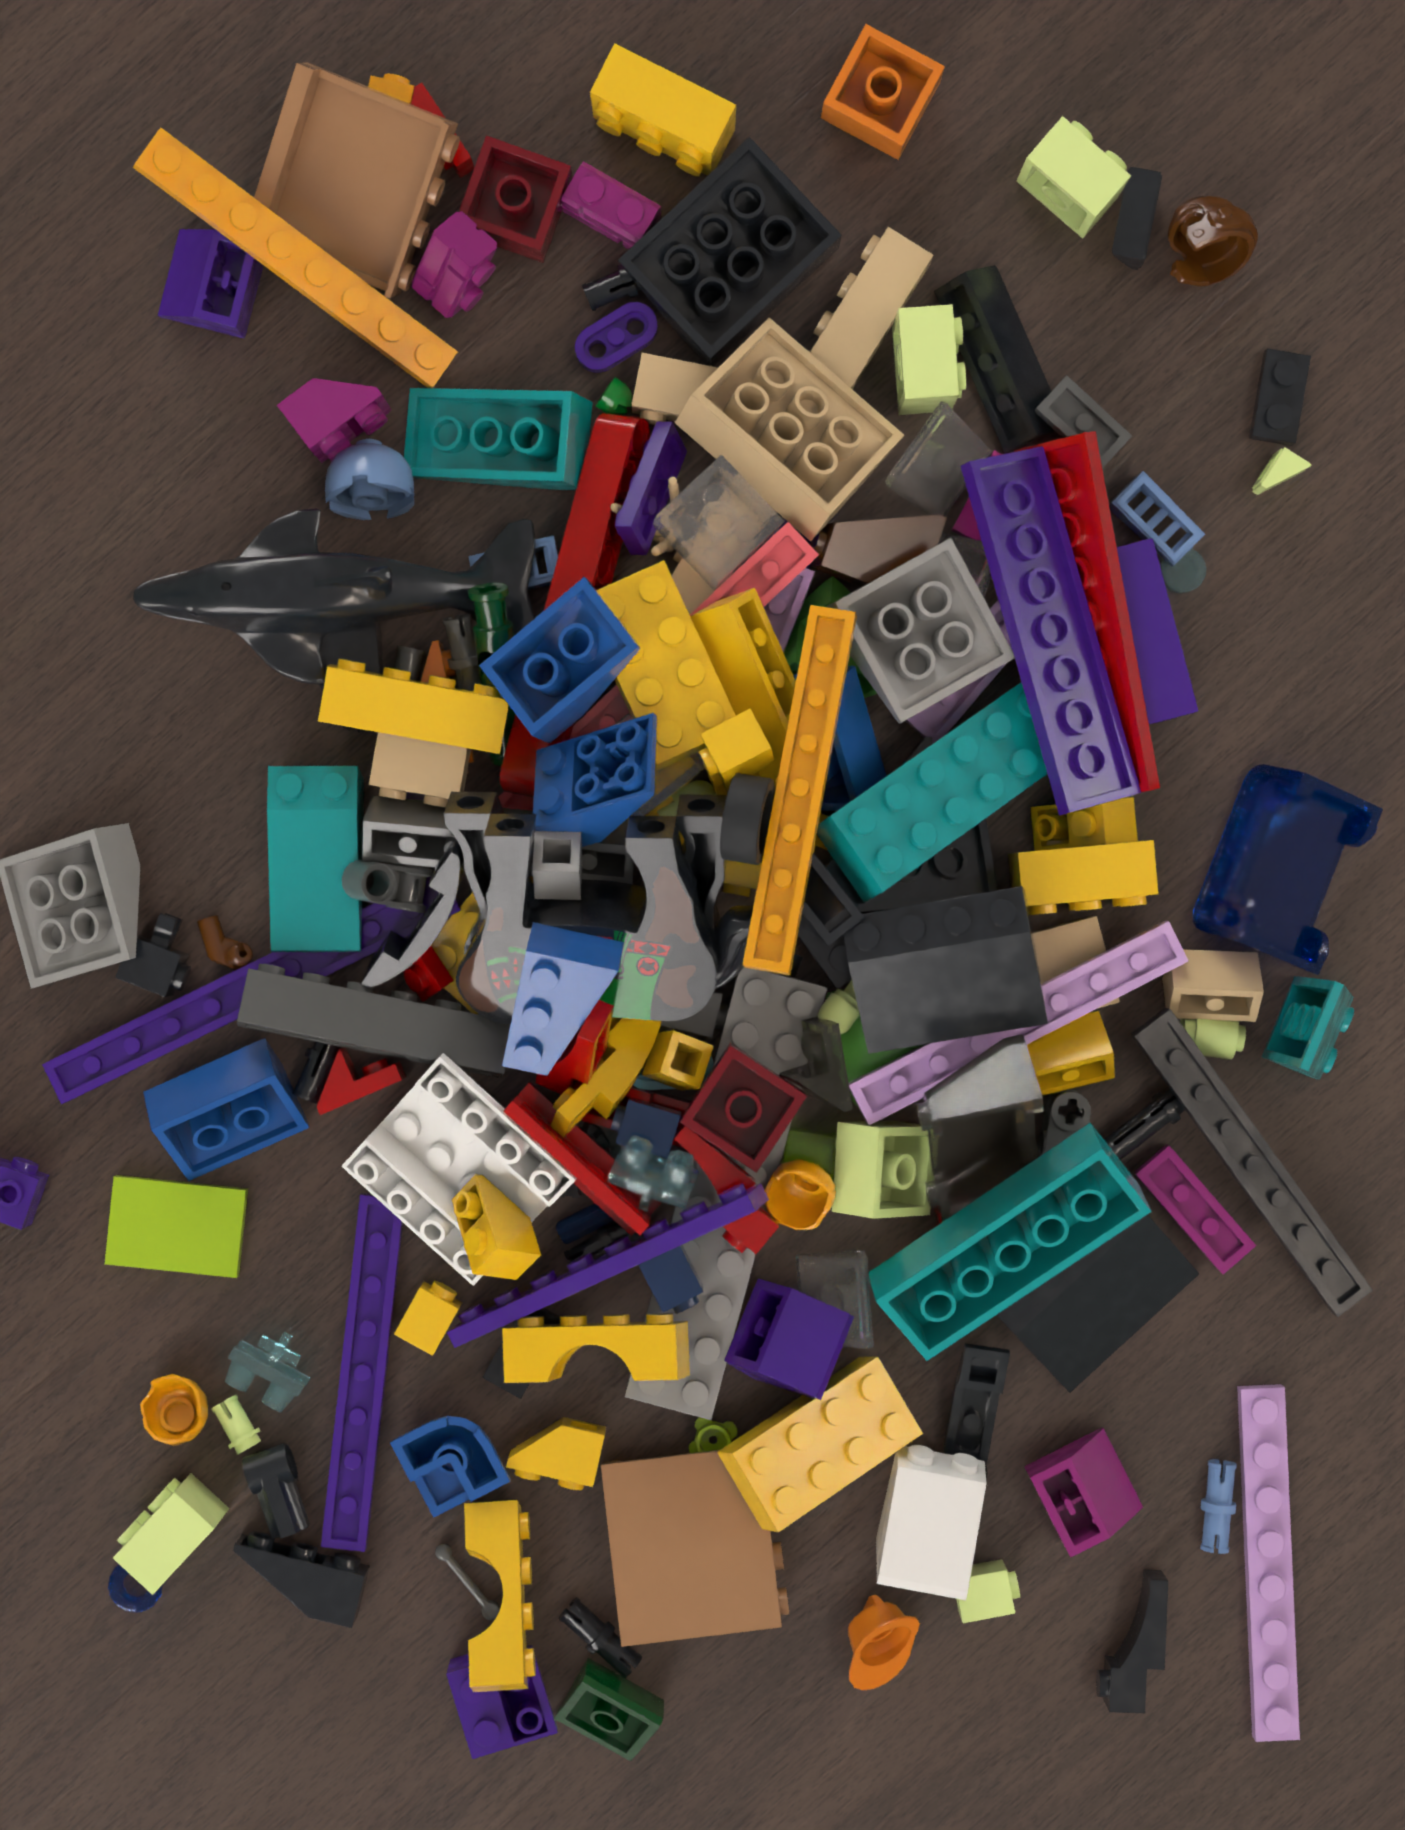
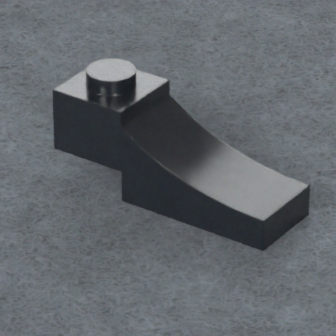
(1144, 1648)

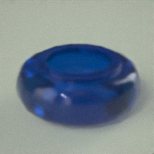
(124, 1599)

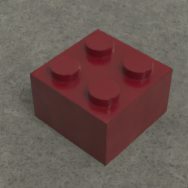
(516, 197)
(743, 1107)

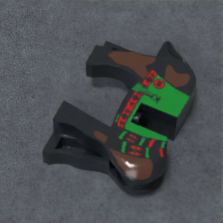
(670, 928)

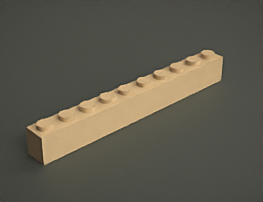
(848, 338)

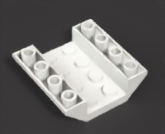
(437, 1143)

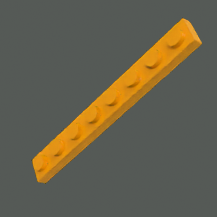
(294, 258)
(800, 790)

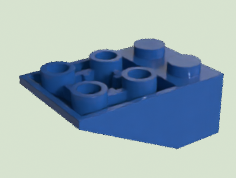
(596, 779)

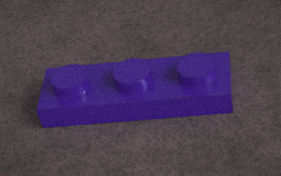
(649, 487)

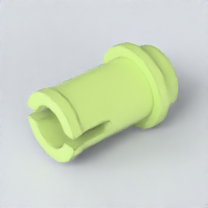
(237, 1426)

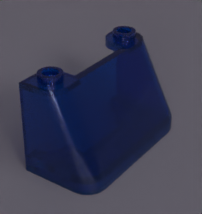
(1280, 863)

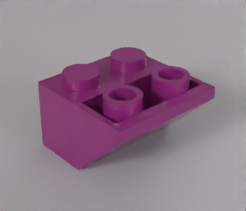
(334, 414)
(1084, 1491)

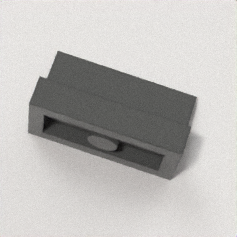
(1075, 412)

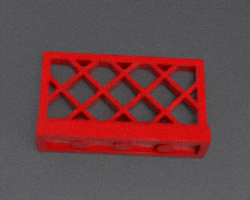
(581, 1157)

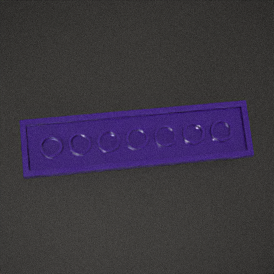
(1050, 629)

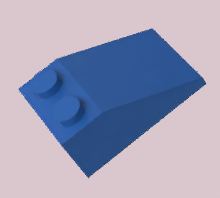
(561, 661)

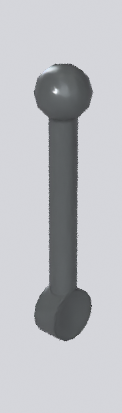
(489, 1607)

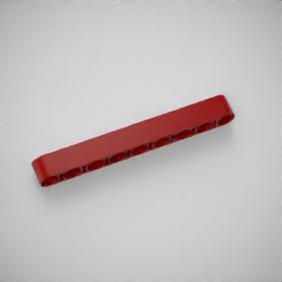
(587, 551)

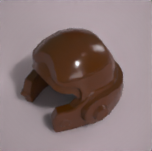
(1212, 239)

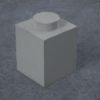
(557, 865)

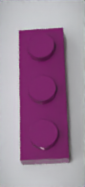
(1194, 1209)

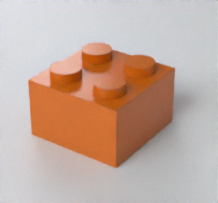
(882, 91)

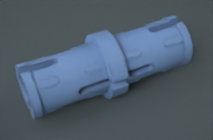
(1218, 1506)

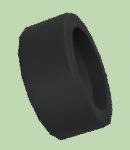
(746, 818)

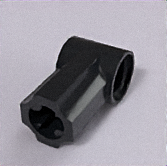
(273, 1478)

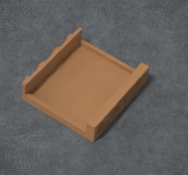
(357, 173)
(687, 1551)

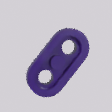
(613, 335)

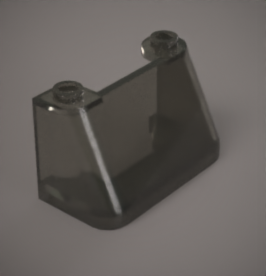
(980, 1125)

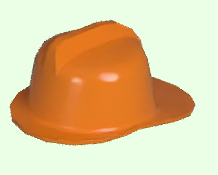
(880, 1643)

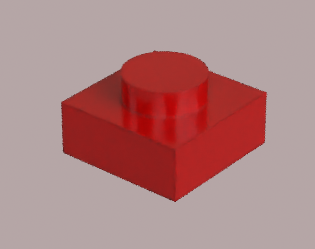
(427, 975)

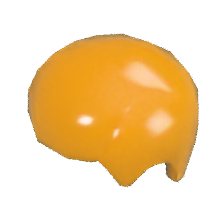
(800, 1194)
(174, 1409)

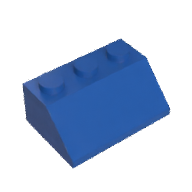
(855, 752)
(225, 1110)

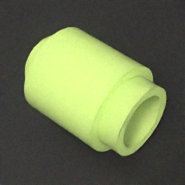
(1216, 1037)

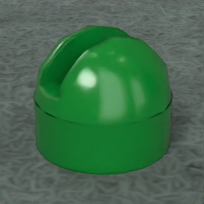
(615, 398)

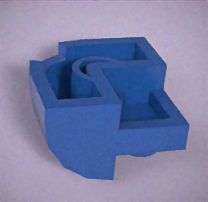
(450, 1462)

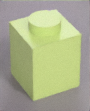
(989, 1592)

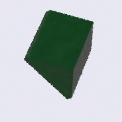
(611, 1710)

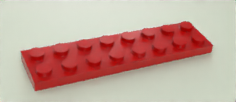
(1087, 516)

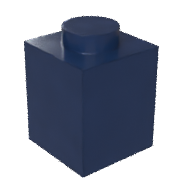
(646, 1121)
(673, 1280)

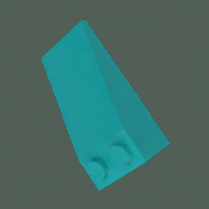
(498, 436)
(311, 839)
(1310, 1026)

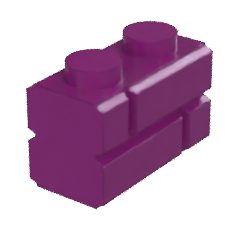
(609, 206)
(455, 265)

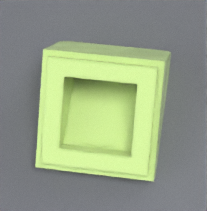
(1280, 467)

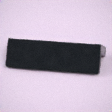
(998, 355)

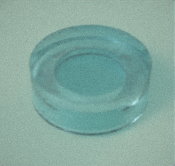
(1185, 574)

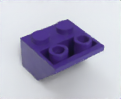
(210, 283)
(789, 1339)
(500, 1718)

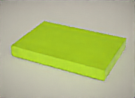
(176, 1226)

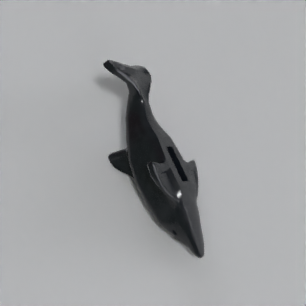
(291, 595)

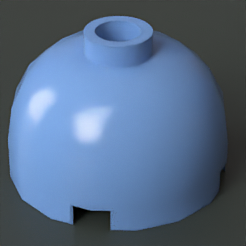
(369, 479)

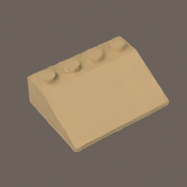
(789, 428)

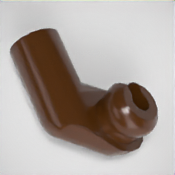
(221, 948)

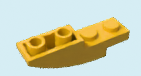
(617, 1071)

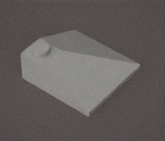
(924, 631)
(74, 903)

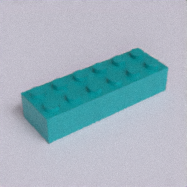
(935, 796)
(1008, 1242)

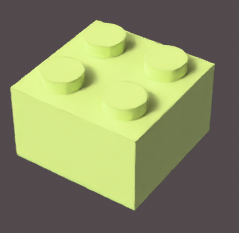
(1073, 176)
(927, 359)
(881, 1169)
(163, 1541)

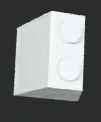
(930, 1521)

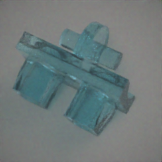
(654, 1176)
(284, 1380)

